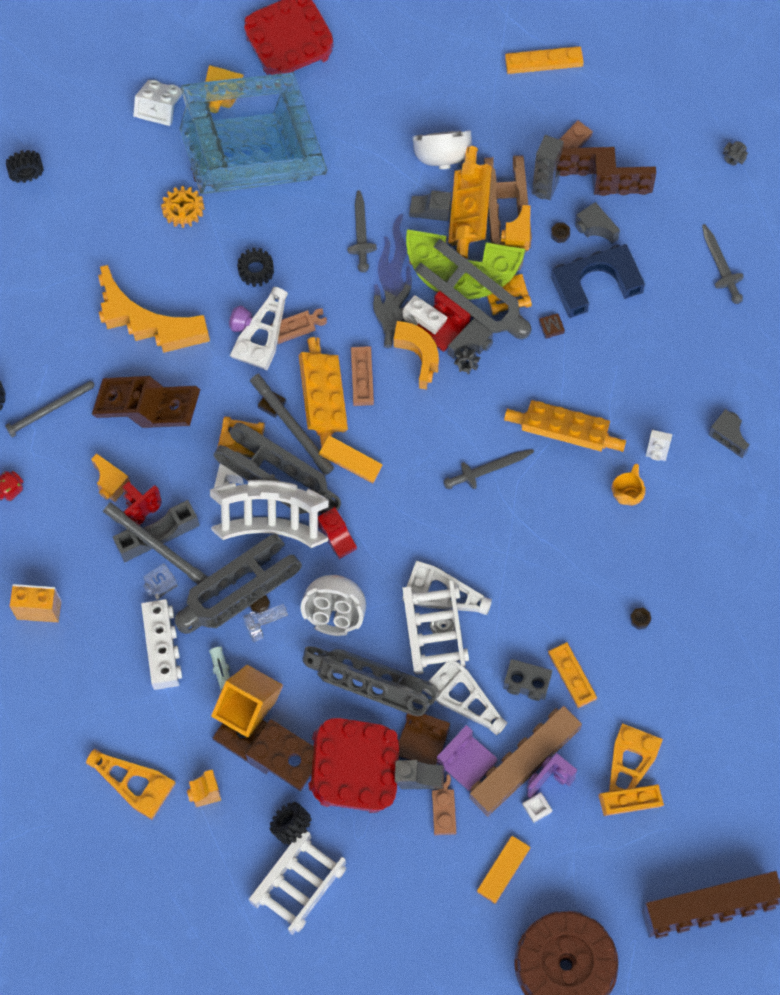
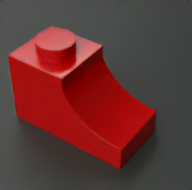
(335, 529)

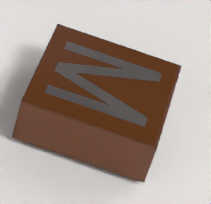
(551, 326)

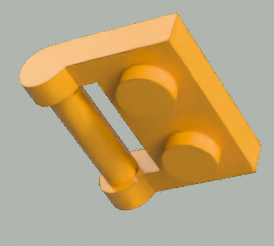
(516, 288)
(227, 441)

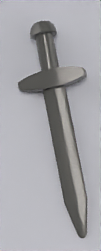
(362, 246)
(728, 279)
(470, 475)

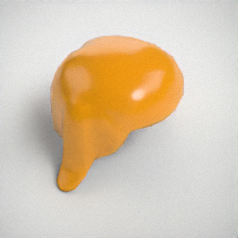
(629, 487)

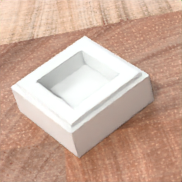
(537, 807)

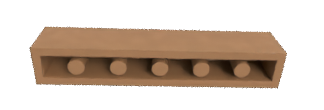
(525, 761)

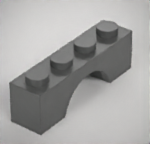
(546, 162)
(175, 523)

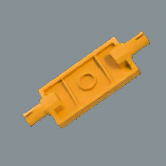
(469, 203)
(322, 391)
(566, 426)

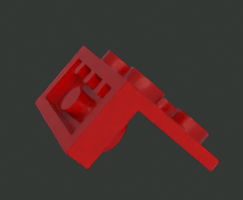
(455, 324)

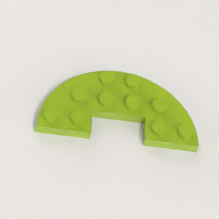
(498, 263)

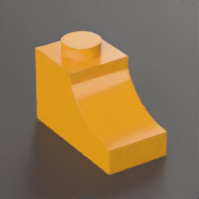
(518, 231)
(110, 480)
(204, 790)

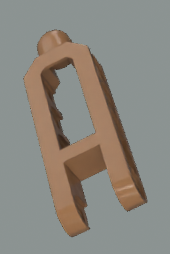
(503, 190)

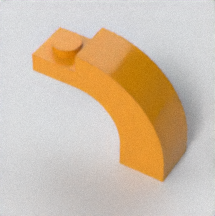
(417, 340)

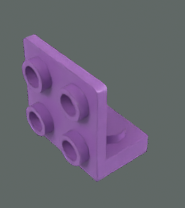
(466, 759)
(562, 771)

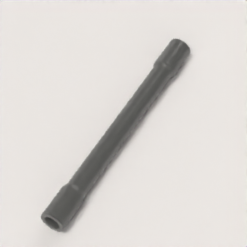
(264, 390)
(121, 518)

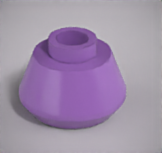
(240, 319)

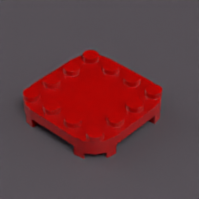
(288, 36)
(354, 765)

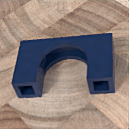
(616, 262)

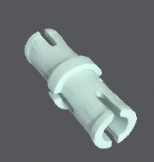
(217, 656)

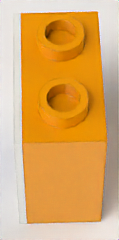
(35, 603)

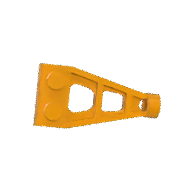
(638, 743)
(154, 794)

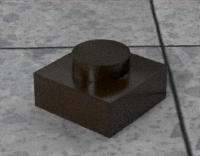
(264, 405)

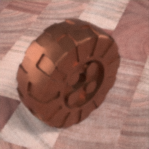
(568, 938)

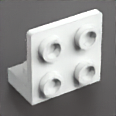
(156, 102)

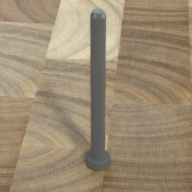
(11, 429)

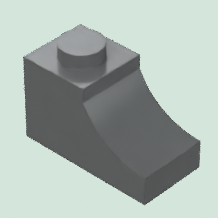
(431, 206)
(595, 222)
(474, 337)
(727, 432)
(418, 775)

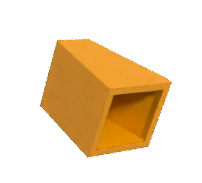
(246, 700)

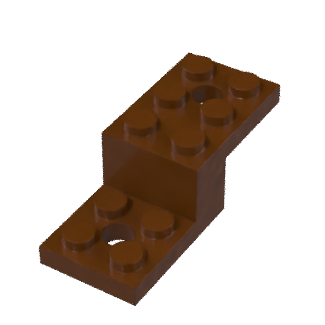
(606, 177)
(146, 401)
(270, 750)

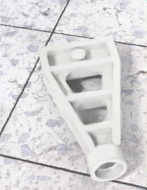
(253, 353)
(421, 581)
(447, 678)

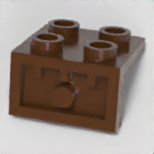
(423, 738)

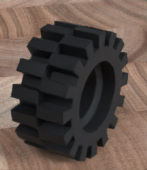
(24, 166)
(258, 277)
(290, 823)

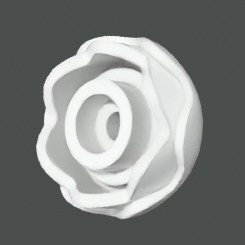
(436, 626)

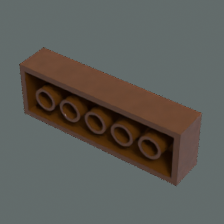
(712, 904)

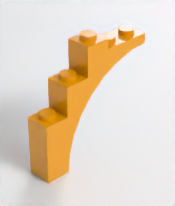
(169, 332)

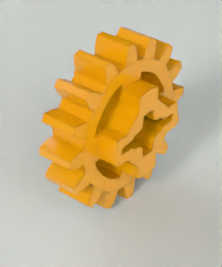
(184, 204)

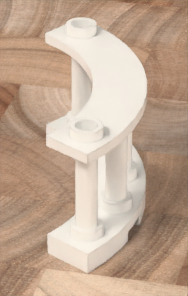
(272, 491)

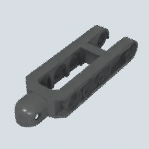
(511, 323)
(278, 457)
(250, 561)
(396, 693)

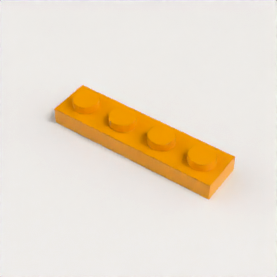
(544, 60)

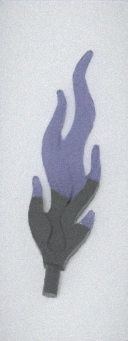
(392, 284)

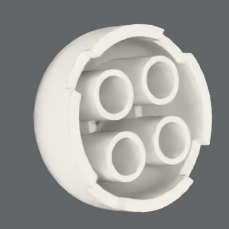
(442, 148)
(334, 594)

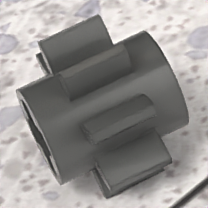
(735, 153)
(463, 364)

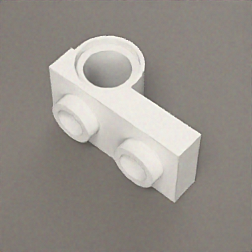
(420, 312)
(658, 445)

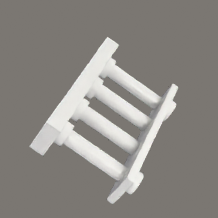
(415, 619)
(275, 878)

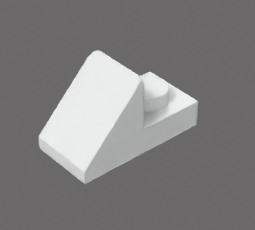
(226, 476)

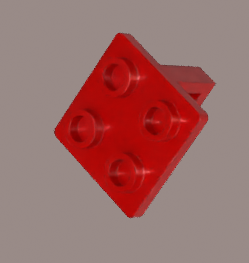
(141, 505)

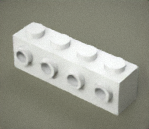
(160, 644)

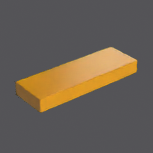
(350, 459)
(572, 675)
(631, 800)
(503, 869)

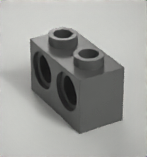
(529, 674)

